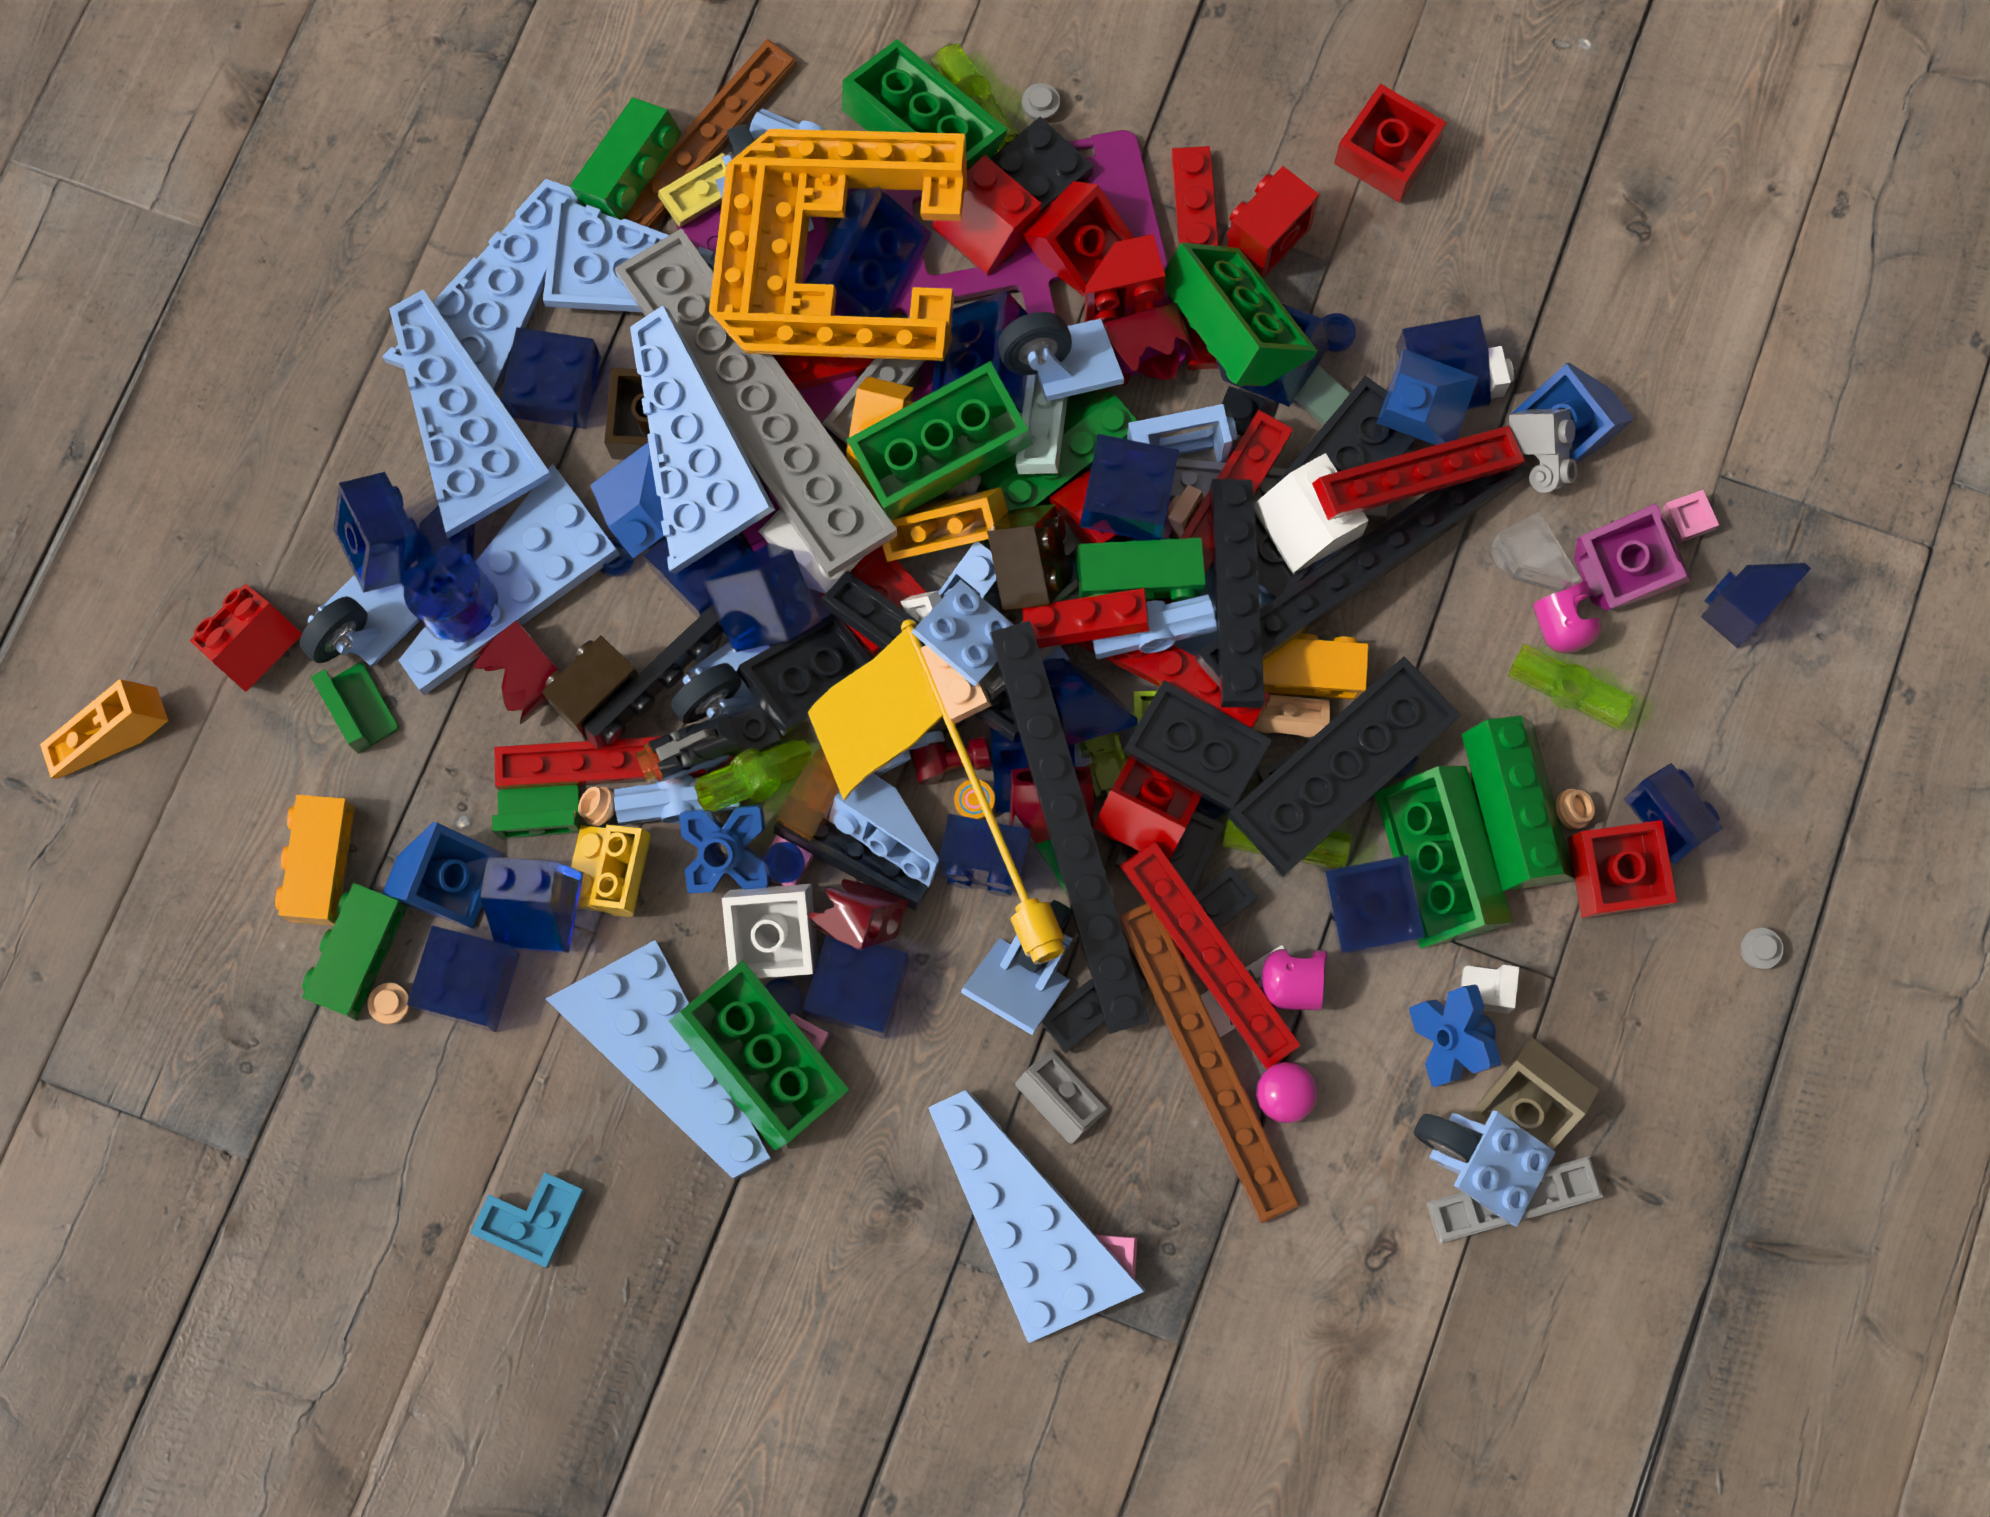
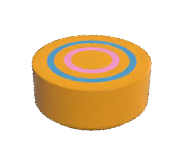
(967, 801)

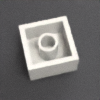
(771, 930)

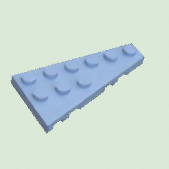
(584, 257)
(500, 286)
(468, 436)
(695, 455)
(532, 563)
(627, 1019)
(1037, 1240)

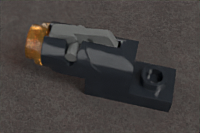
(707, 745)

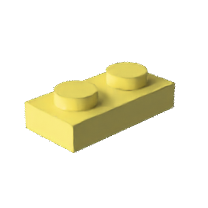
(694, 192)

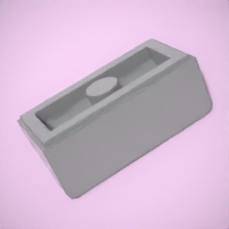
(1060, 1096)

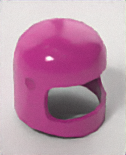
(1560, 620)
(1294, 981)
(1286, 1092)

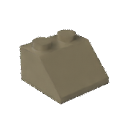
(1538, 1094)

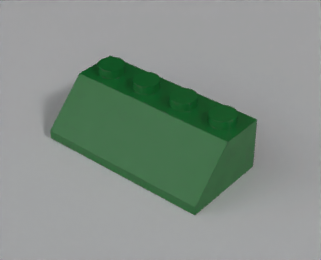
(908, 95)
(1235, 314)
(1085, 418)
(940, 441)
(1517, 803)
(1448, 852)
(759, 1055)

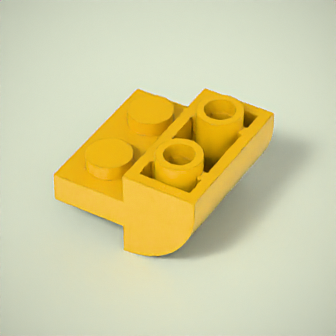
(612, 867)

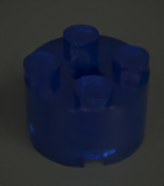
(450, 595)

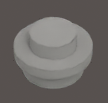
(1040, 101)
(1761, 948)

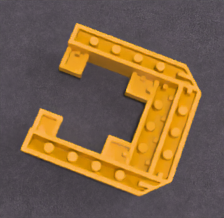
(765, 230)

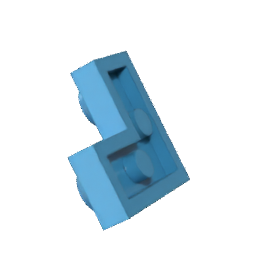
(533, 1232)

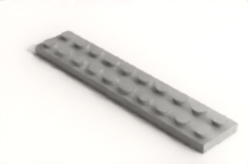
(766, 412)

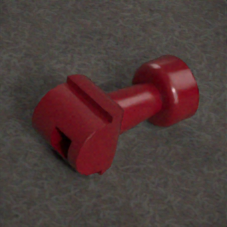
(934, 760)

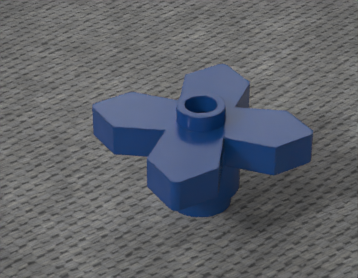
(708, 834)
(1459, 1035)

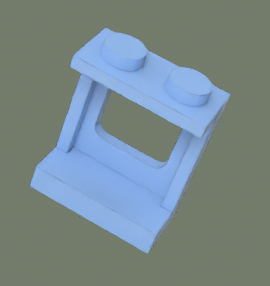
(1218, 436)

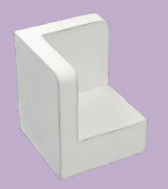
(1496, 987)

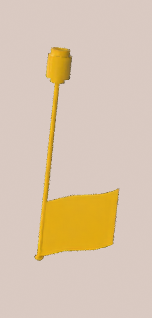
(884, 713)

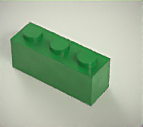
(626, 158)
(1159, 566)
(353, 951)

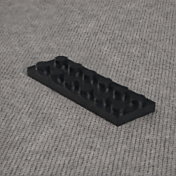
(1349, 441)
(1343, 766)

